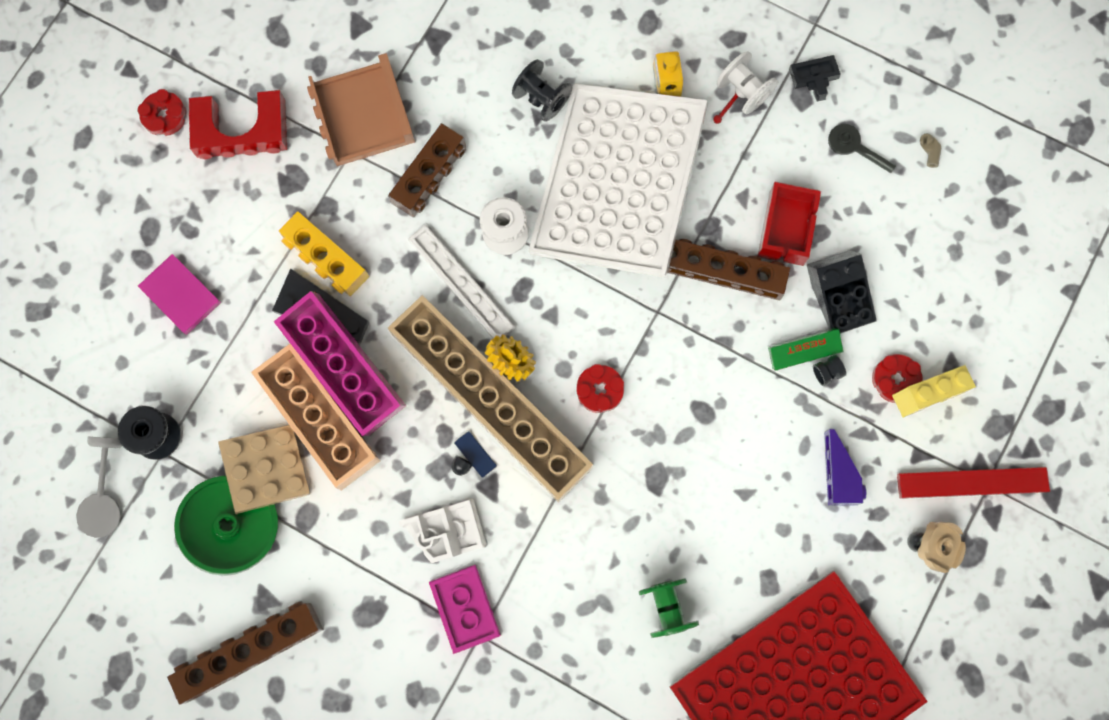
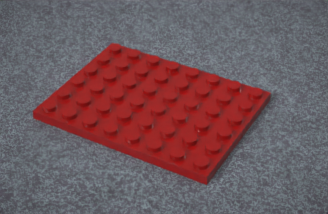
(804, 664)

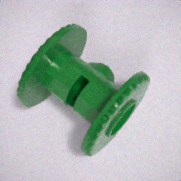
(669, 608)

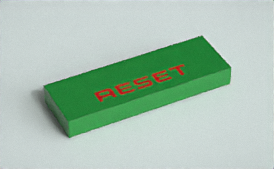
(805, 349)

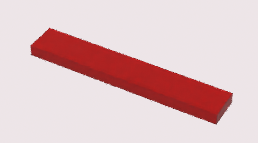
(973, 483)

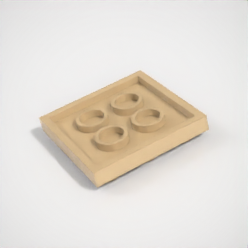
(263, 468)

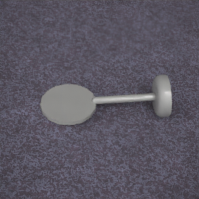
(99, 513)

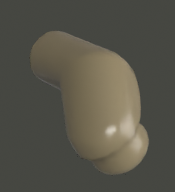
(932, 148)

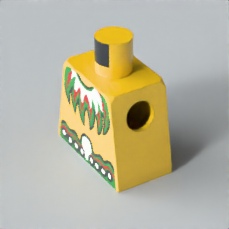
(668, 72)

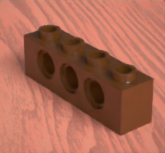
(442, 140)

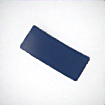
(475, 454)

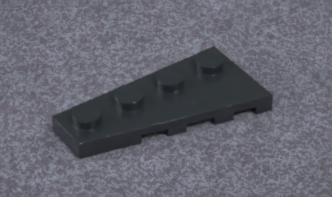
(297, 287)

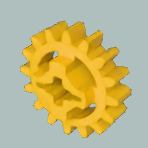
(510, 357)

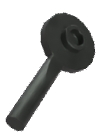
(846, 140)

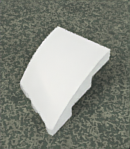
(447, 531)

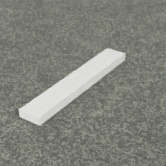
(461, 283)

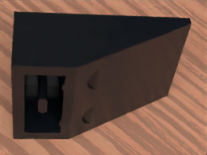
(842, 291)

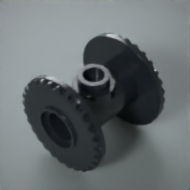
(539, 91)
(149, 432)

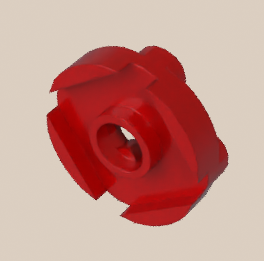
(158, 101)
(891, 365)
(613, 385)

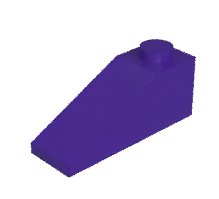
(842, 476)

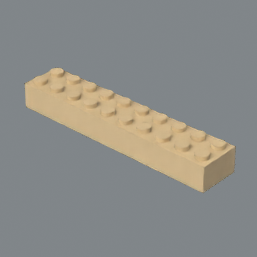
(491, 398)

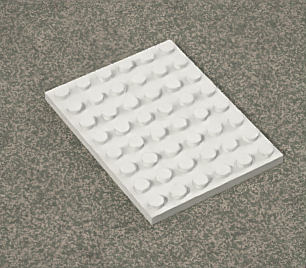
(619, 179)

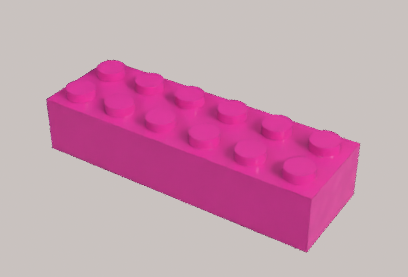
(339, 363)

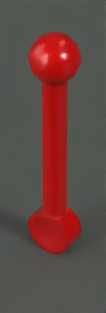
(718, 118)

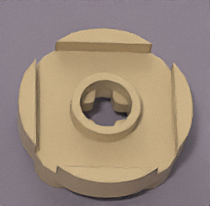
(931, 546)

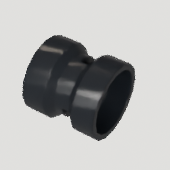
(829, 370)

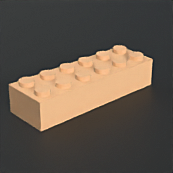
(315, 417)

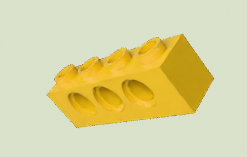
(299, 228)

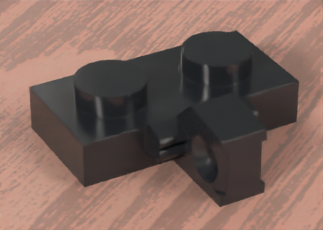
(815, 75)

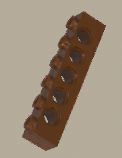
(726, 276)
(188, 688)

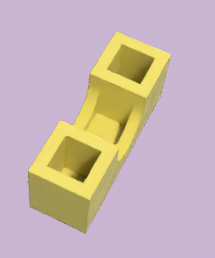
(933, 391)

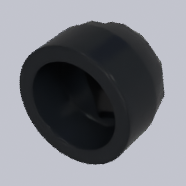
(460, 465)
(913, 539)

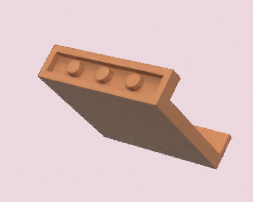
(361, 112)

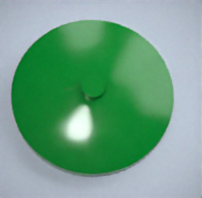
(218, 538)

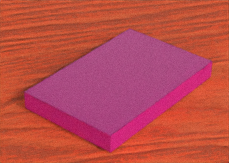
(179, 294)
(464, 609)

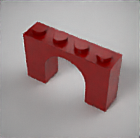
(266, 135)

